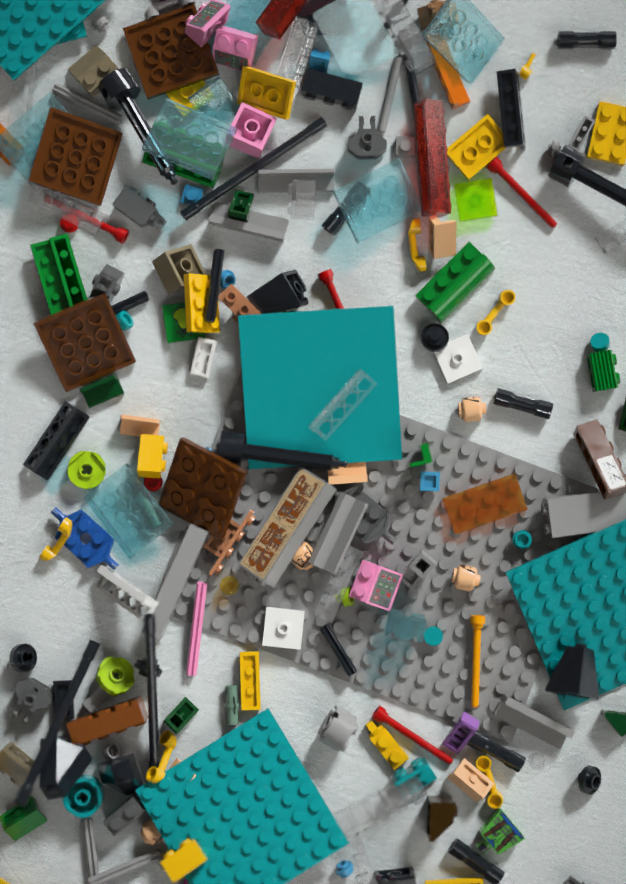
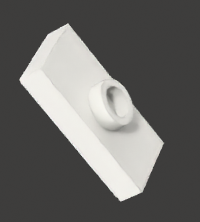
(203, 357)

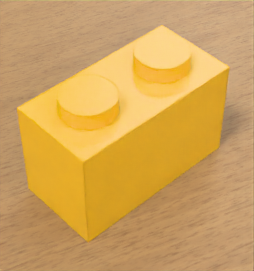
(151, 456)
(183, 860)

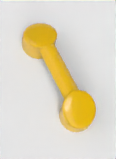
(419, 262)
(484, 326)
(66, 529)
(156, 774)
(495, 798)

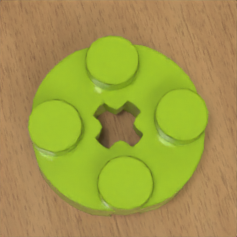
(88, 459)
(110, 684)

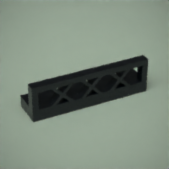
(511, 108)
(57, 442)

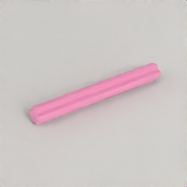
(196, 628)

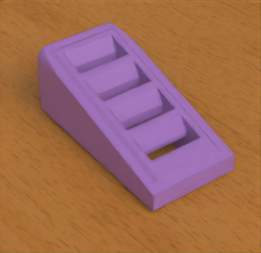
(467, 723)

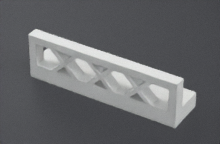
(130, 591)

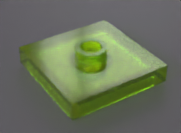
(475, 200)

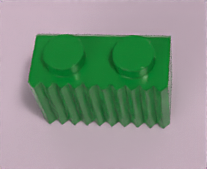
(603, 371)

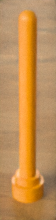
(477, 623)

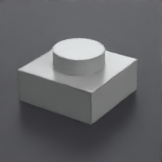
(405, 146)

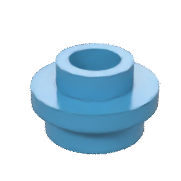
(227, 278)
(344, 868)

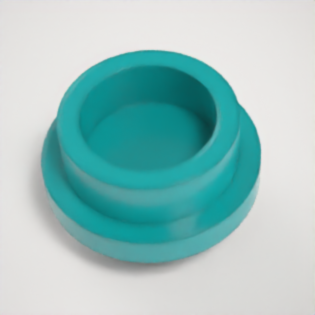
(522, 539)

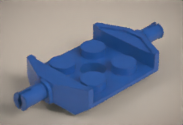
(100, 545)

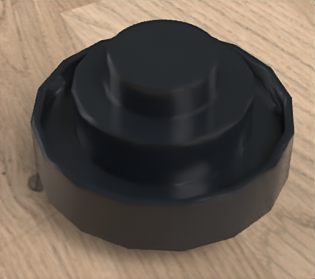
(434, 337)
(23, 657)
(141, 665)
(589, 780)

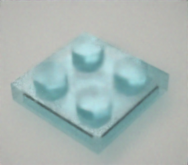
(214, 100)

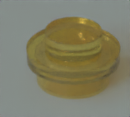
(229, 585)

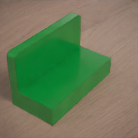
(424, 454)
(22, 820)

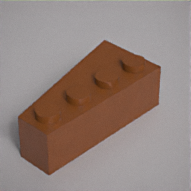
(107, 721)

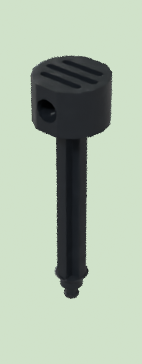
(120, 91)
(577, 172)
(234, 450)

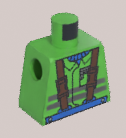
(499, 833)

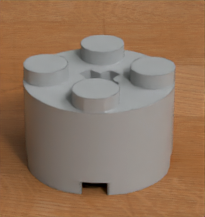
(338, 728)

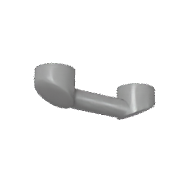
(153, 10)

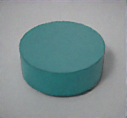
(125, 320)
(600, 342)
(433, 635)

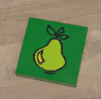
(176, 324)

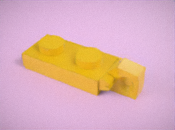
(386, 745)

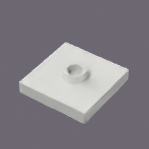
(458, 359)
(283, 628)

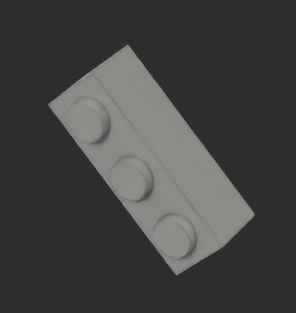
(581, 133)
(95, 699)

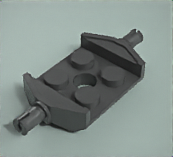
(376, 517)

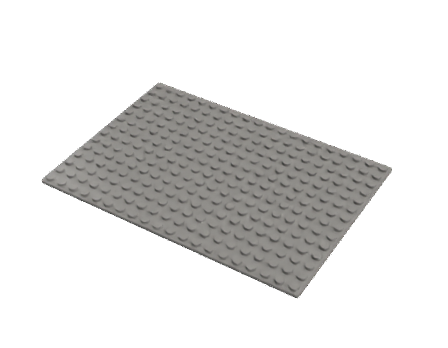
(404, 670)

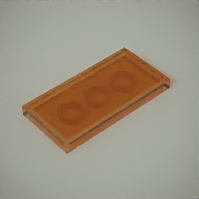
(484, 503)

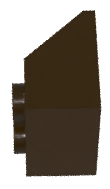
(440, 815)

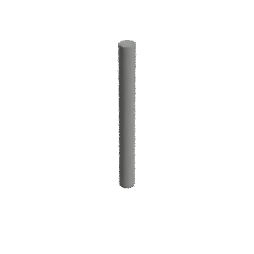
(390, 94)

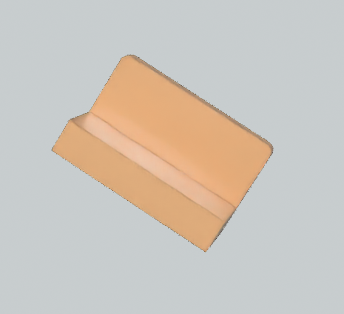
(441, 237)
(139, 425)
(351, 474)
(470, 780)

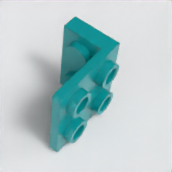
(418, 766)

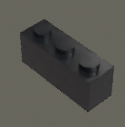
(331, 89)

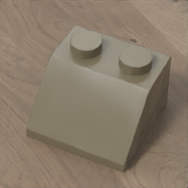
(91, 69)
(174, 264)
(15, 763)

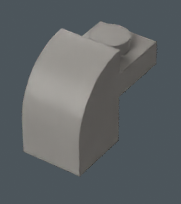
(417, 569)

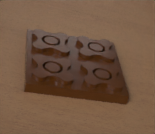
(167, 55)
(75, 156)
(85, 342)
(202, 488)

